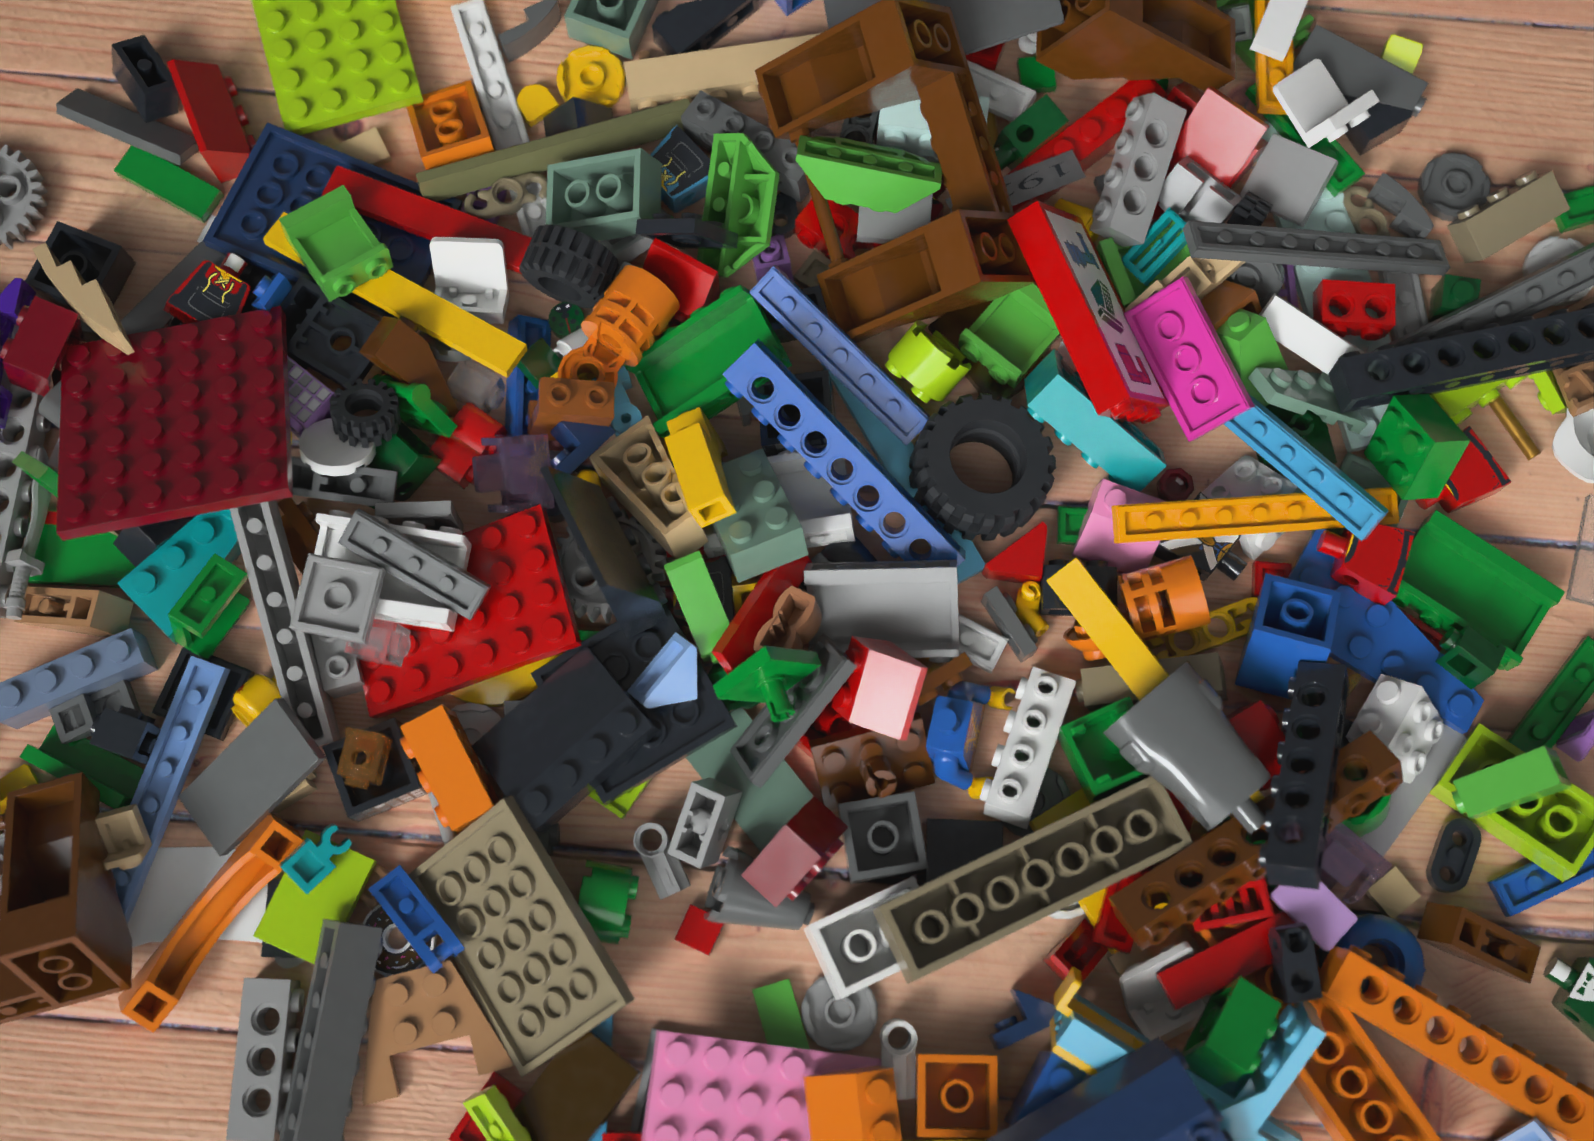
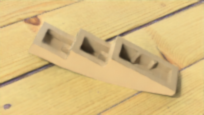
(1202, 273)
(85, 299)

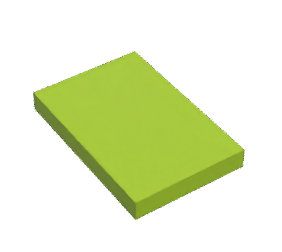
(296, 918)

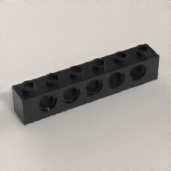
(1302, 862)

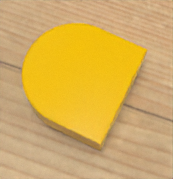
(535, 103)

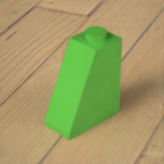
(1249, 346)
(698, 602)
(1511, 783)

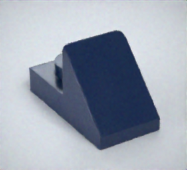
(578, 442)
(1035, 1015)

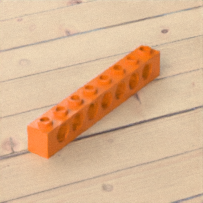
(1341, 982)

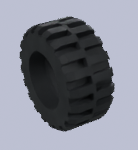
(1009, 433)

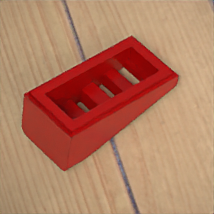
(1264, 903)

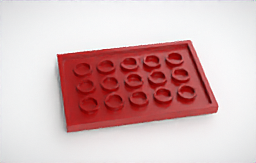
(517, 624)

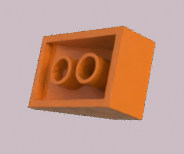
(449, 126)

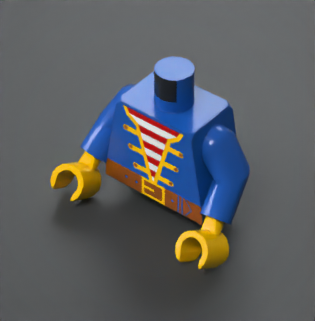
(956, 732)

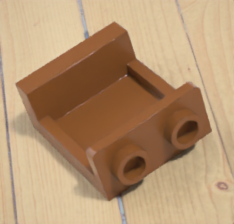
(572, 402)

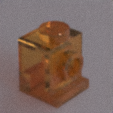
(372, 770)

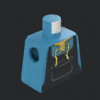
(683, 170)

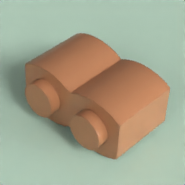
(793, 621)

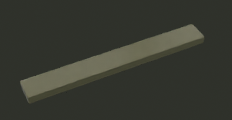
(536, 155)

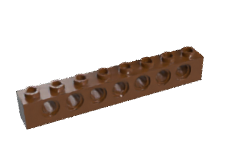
(1200, 862)

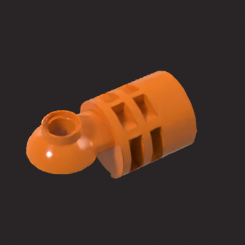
(621, 326)
(1144, 608)

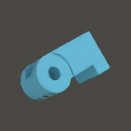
(624, 412)

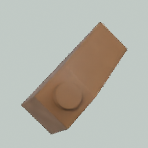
(76, 610)

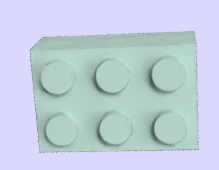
(907, 130)

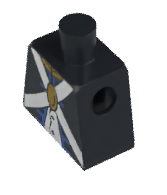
(1206, 552)

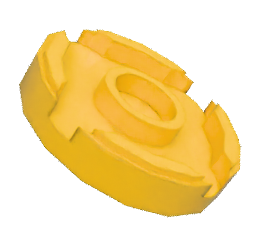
(591, 76)

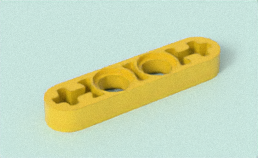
(1201, 636)

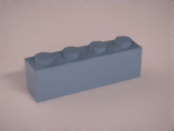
(84, 671)

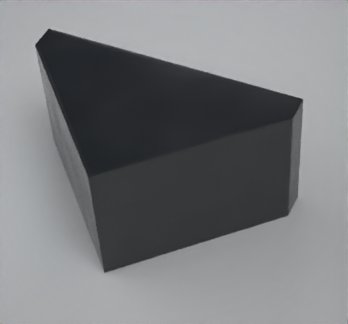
(575, 114)
(1382, 125)
(143, 540)

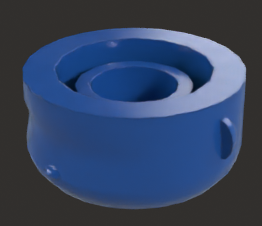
(1393, 940)

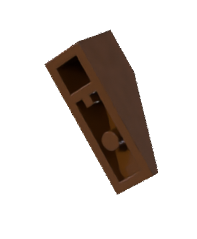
(407, 358)
(1478, 941)

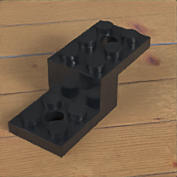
(314, 326)

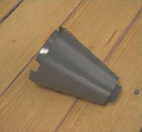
(739, 903)

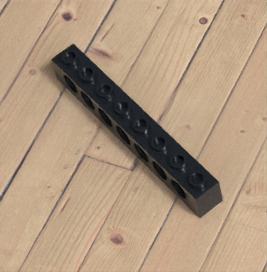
(1358, 390)

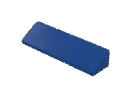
(518, 387)

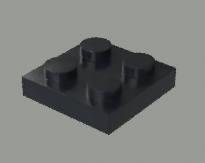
(687, 231)

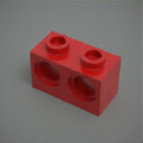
(1351, 300)

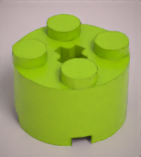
(927, 363)

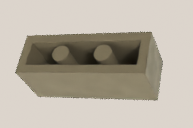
(1507, 215)

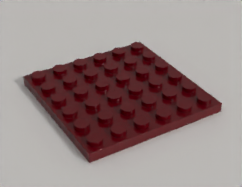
(174, 426)

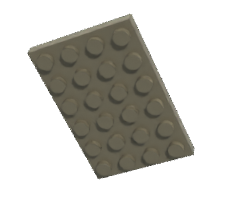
(523, 937)

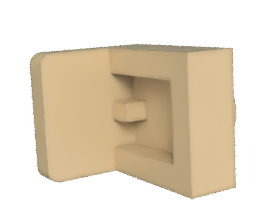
(123, 837)

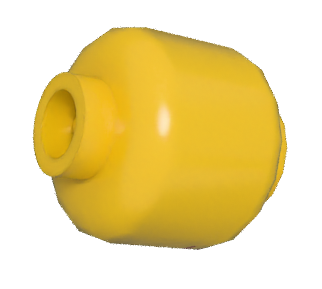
(254, 697)

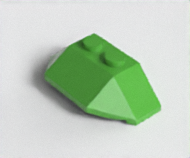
(867, 173)
(741, 196)

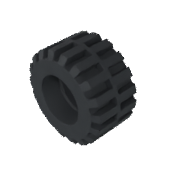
(568, 265)

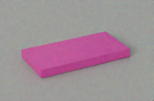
(1188, 359)

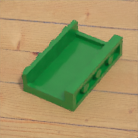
(689, 359)
(1465, 581)

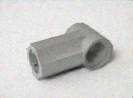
(662, 868)

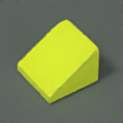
(1402, 52)

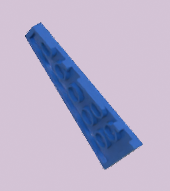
(1384, 641)

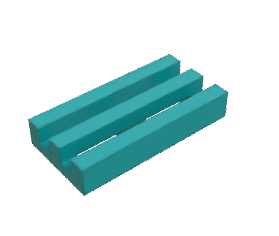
(1170, 252)

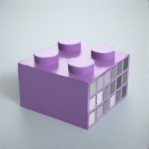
(307, 398)

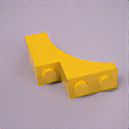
(697, 461)

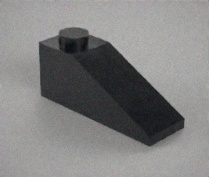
(699, 24)

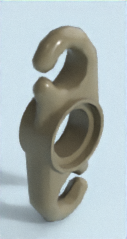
(496, 207)
(1366, 211)

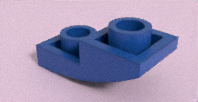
(271, 292)

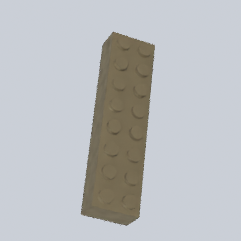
(1031, 878)

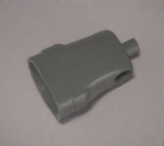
(1192, 750)

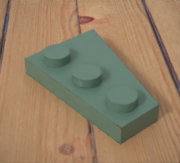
(1303, 392)

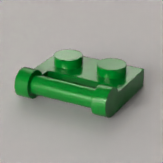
(417, 408)

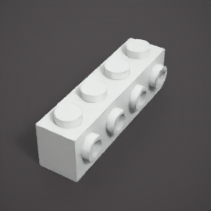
(1028, 748)

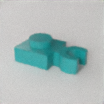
(311, 862)

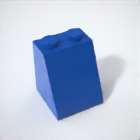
(1287, 627)
(1046, 1081)

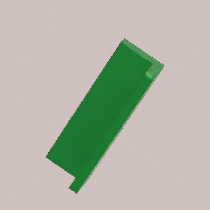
(109, 772)

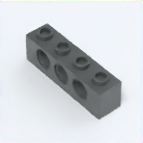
(710, 116)

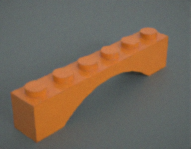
(175, 961)

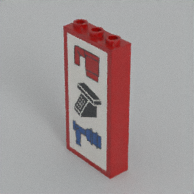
(1088, 313)

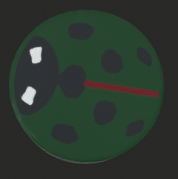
(565, 319)

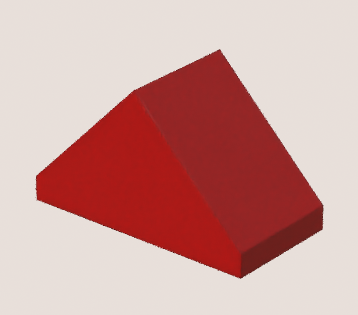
(1021, 560)
(1076, 952)

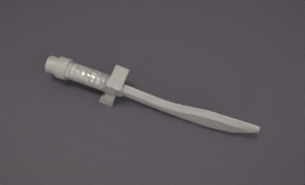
(24, 558)

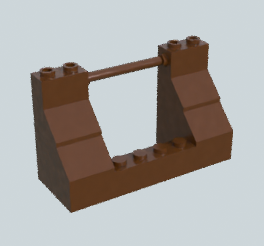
(1142, 41)
(878, 61)
(58, 902)

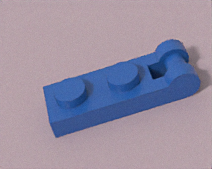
(415, 917)

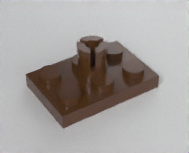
(870, 764)

